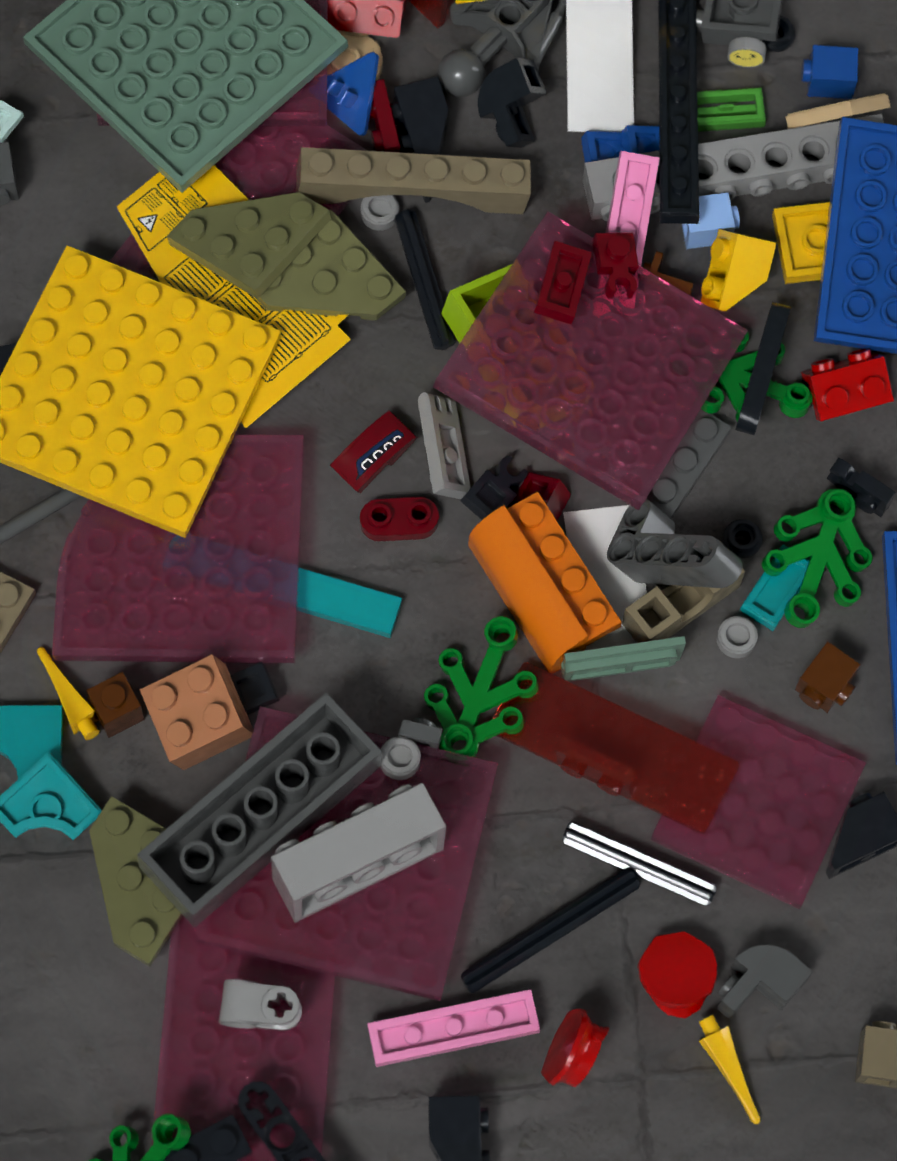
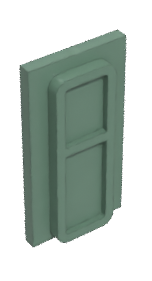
(622, 659)

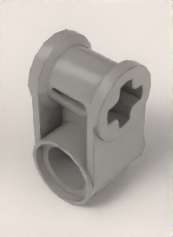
(250, 1006)

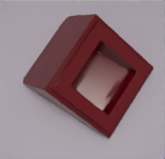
(550, 489)

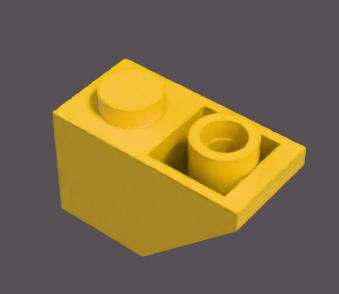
(735, 269)

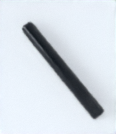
(550, 930)

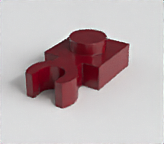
(617, 258)

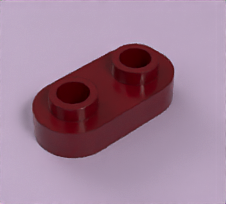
(399, 520)

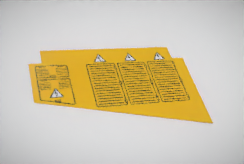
(304, 339)

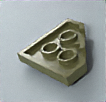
(251, 238)
(334, 278)
(136, 909)

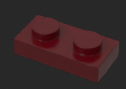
(385, 135)
(562, 282)

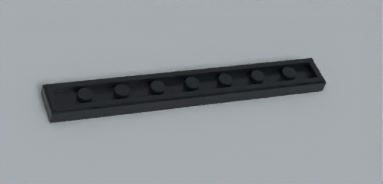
(678, 112)

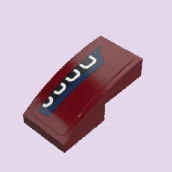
(373, 450)

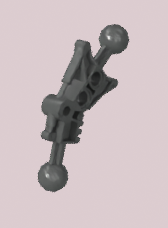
(534, 29)

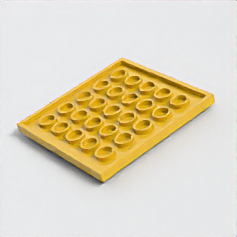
(128, 390)

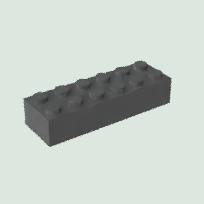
(259, 808)

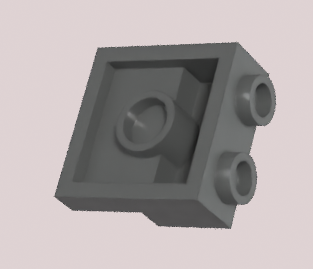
(730, 19)

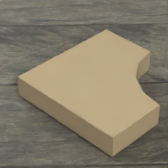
(837, 110)

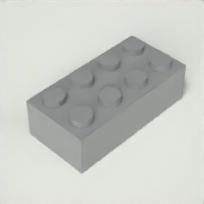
(357, 851)

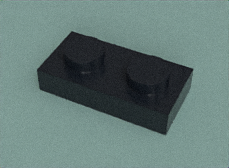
(215, 1143)

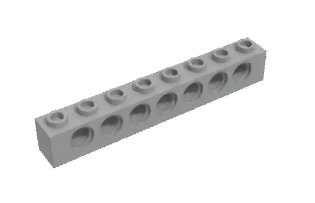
(745, 152)

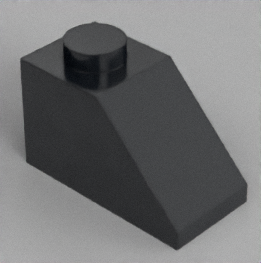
(864, 833)

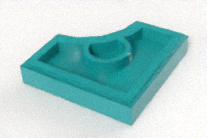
(30, 733)
(49, 799)

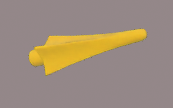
(77, 709)
(721, 1049)

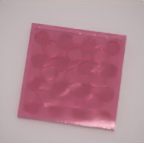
(777, 808)

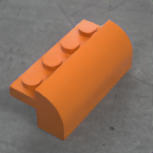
(542, 580)

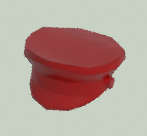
(678, 973)
(573, 1049)

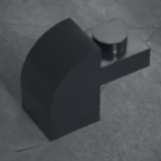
(505, 94)

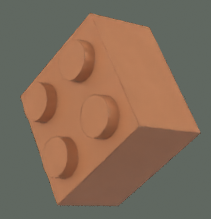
(197, 712)

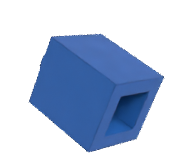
(831, 72)

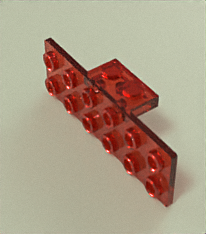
(620, 750)

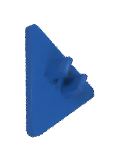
(352, 91)

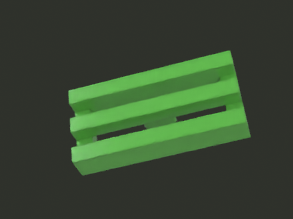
(730, 115)

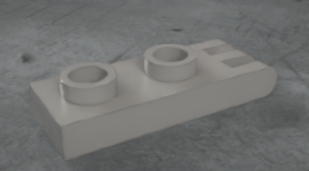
(444, 445)

